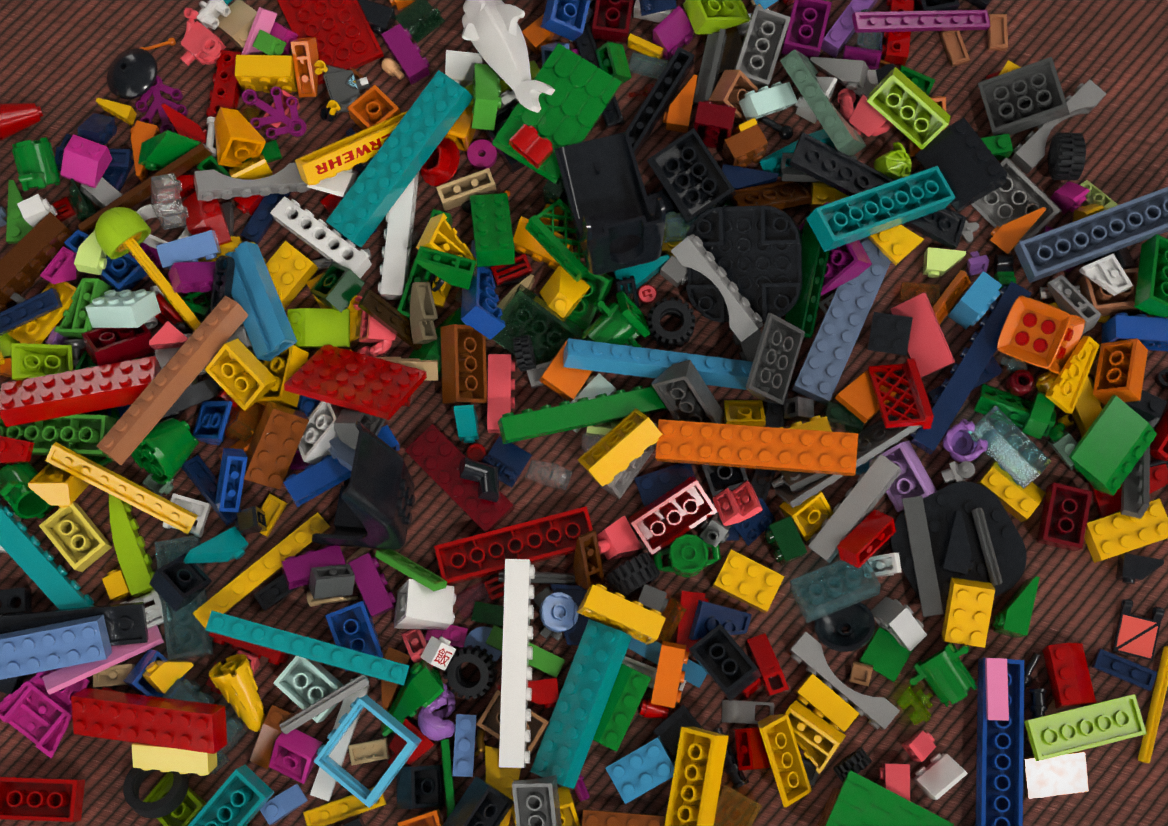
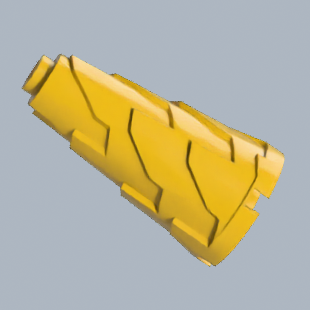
(239, 689)

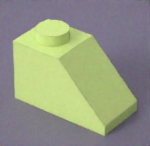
(940, 261)

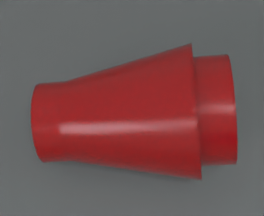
(650, 710)

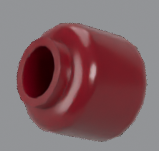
(1020, 382)

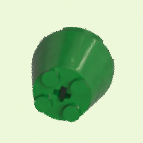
(165, 449)

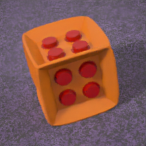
(1040, 334)

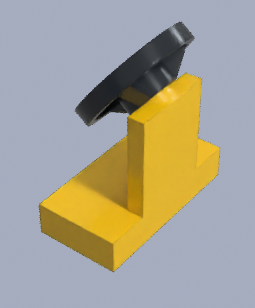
(440, 290)

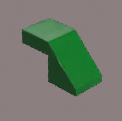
(1039, 417)

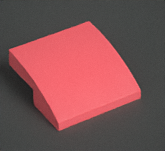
(737, 504)

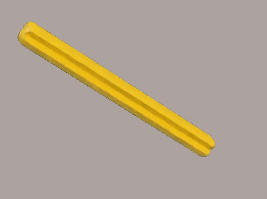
(1155, 709)

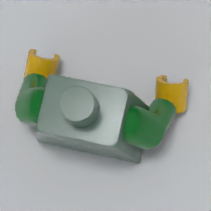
(1063, 442)

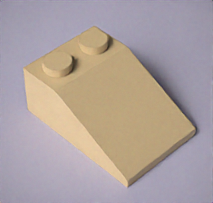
(237, 23)

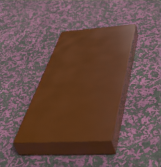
(776, 194)

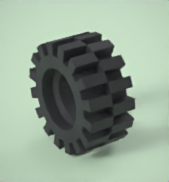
(524, 353)
(855, 762)

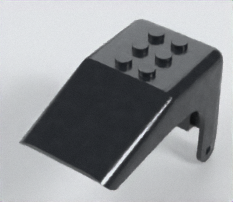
(610, 204)
(374, 500)

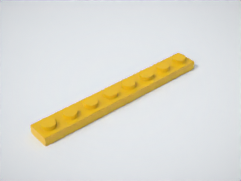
(121, 488)
(261, 569)

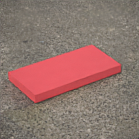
(926, 338)

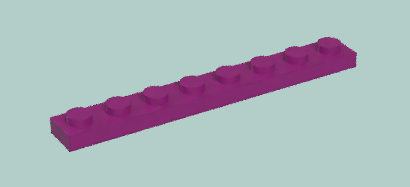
(920, 21)

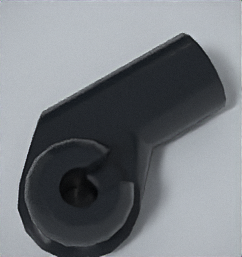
(183, 328)

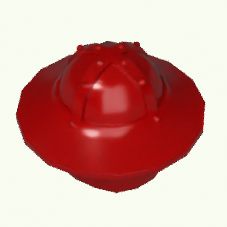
(441, 164)

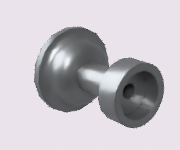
(77, 344)

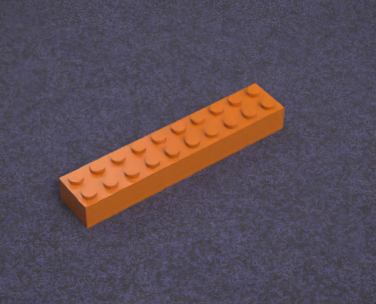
(757, 447)

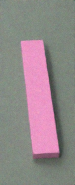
(69, 675)

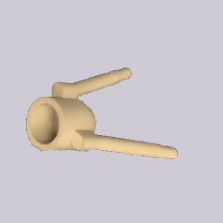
(314, 602)

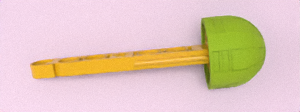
(121, 232)

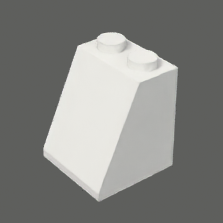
(423, 608)

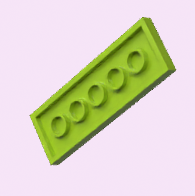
(1085, 727)

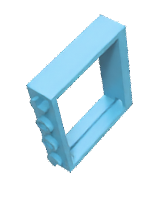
(323, 760)

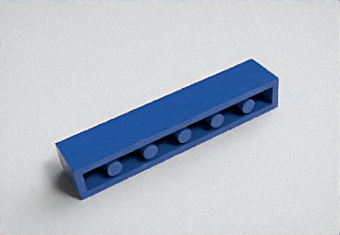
(326, 474)

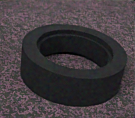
(158, 808)

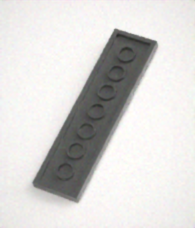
(870, 443)

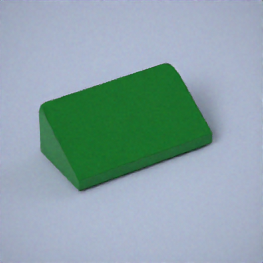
(923, 81)

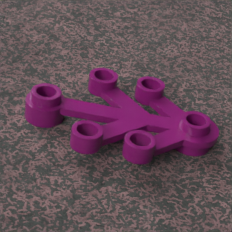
(158, 101)
(277, 114)

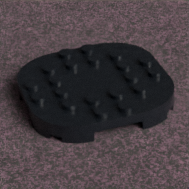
(760, 255)
(939, 514)

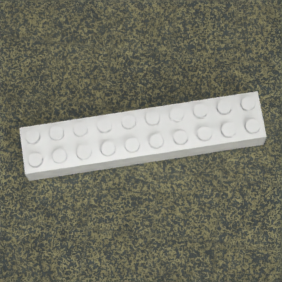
(515, 663)

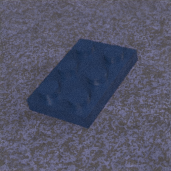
(660, 482)

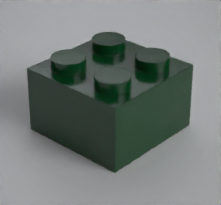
(337, 287)
(785, 541)

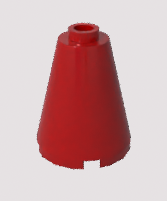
(17, 117)

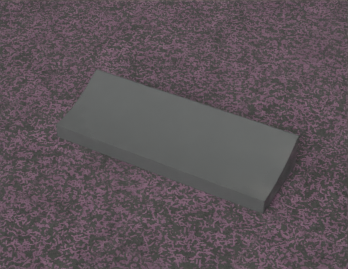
(537, 802)

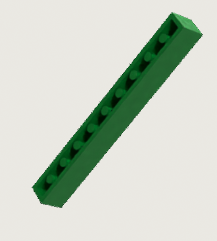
(578, 414)

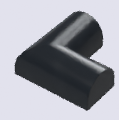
(486, 476)

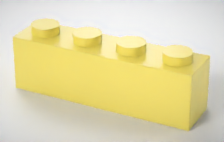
(171, 759)

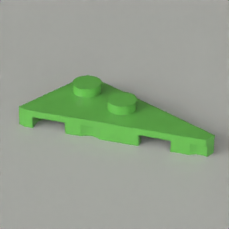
(16, 225)

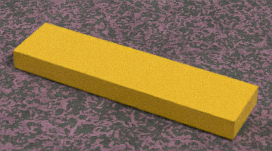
(339, 810)

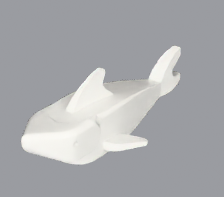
(501, 43)

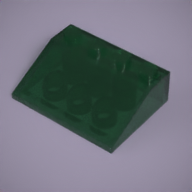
(531, 316)

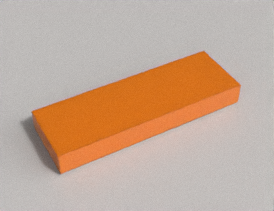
(951, 295)

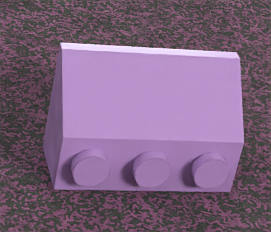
(913, 478)

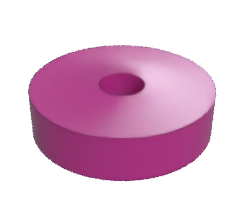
(478, 147)

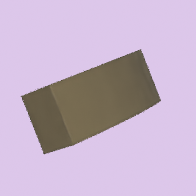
(422, 313)

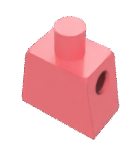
(618, 540)

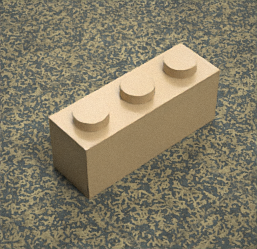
(459, 191)

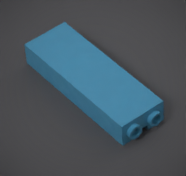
(256, 293)

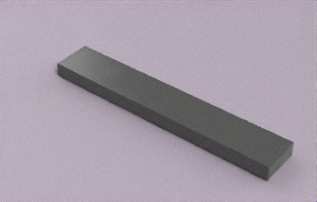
(922, 556)

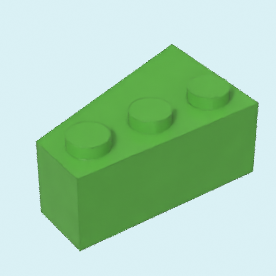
(486, 99)
(76, 318)

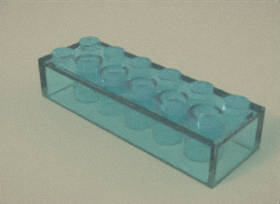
(183, 632)

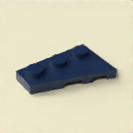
(711, 615)
(574, 635)

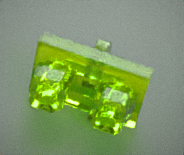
(910, 698)

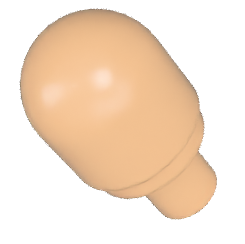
(392, 68)

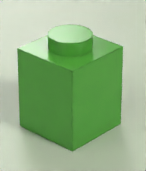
(269, 44)

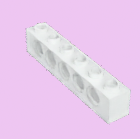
(288, 208)

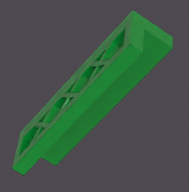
(1014, 411)

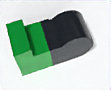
(1004, 269)

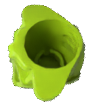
(895, 163)

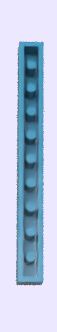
(652, 362)

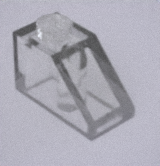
(549, 474)

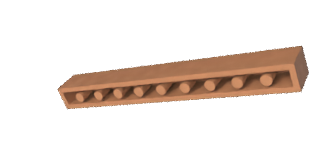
(172, 380)

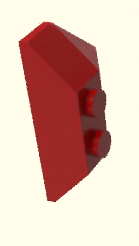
(205, 217)

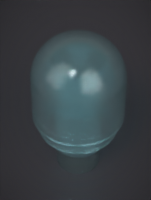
(1013, 364)

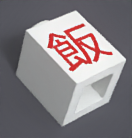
(438, 652)

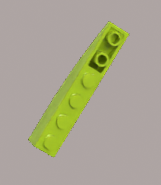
(130, 548)

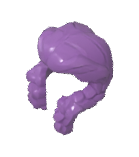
(961, 445)
(431, 723)

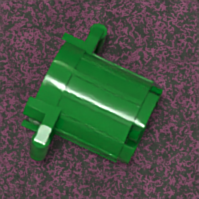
(35, 164)
(611, 327)
(21, 498)
(687, 556)
(946, 674)

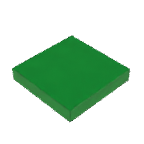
(633, 314)
(885, 655)

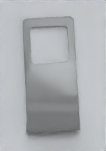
(741, 711)

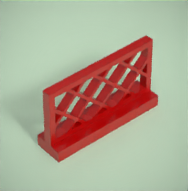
(911, 379)

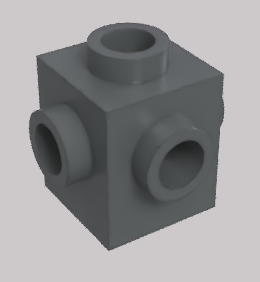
(714, 530)

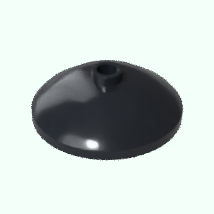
(132, 73)
(855, 619)

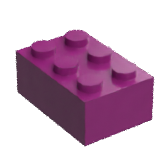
(807, 27)

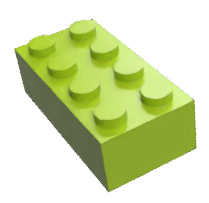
(908, 108)

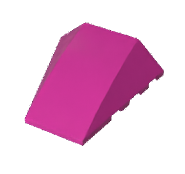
(40, 715)

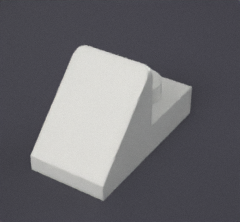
(885, 564)

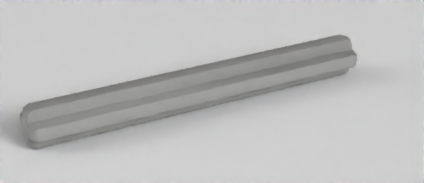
(324, 704)

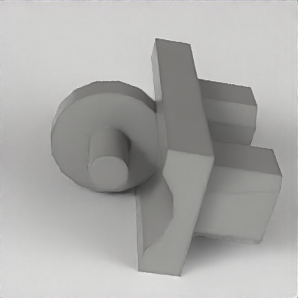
(958, 472)

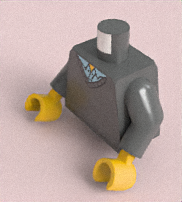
(341, 86)

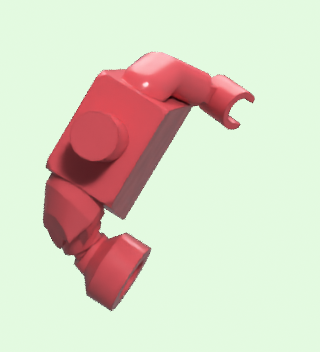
(199, 41)
(864, 116)
(373, 332)

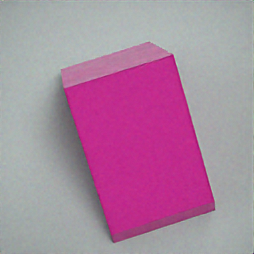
(61, 267)

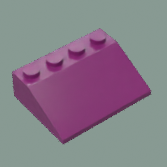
(843, 264)

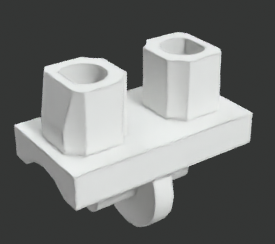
(210, 12)

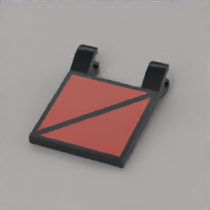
(1137, 634)

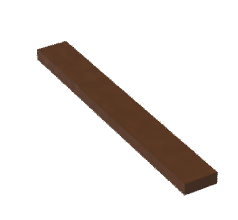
(143, 190)

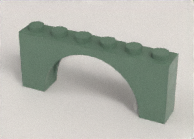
(804, 76)

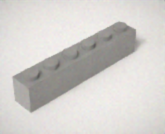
(855, 507)

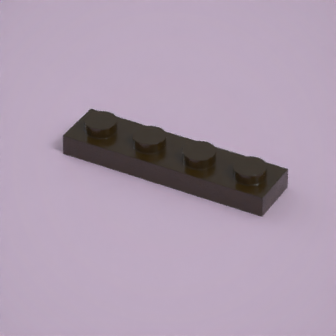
(388, 317)

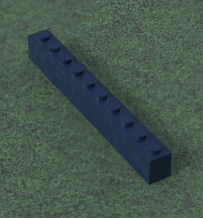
(968, 370)

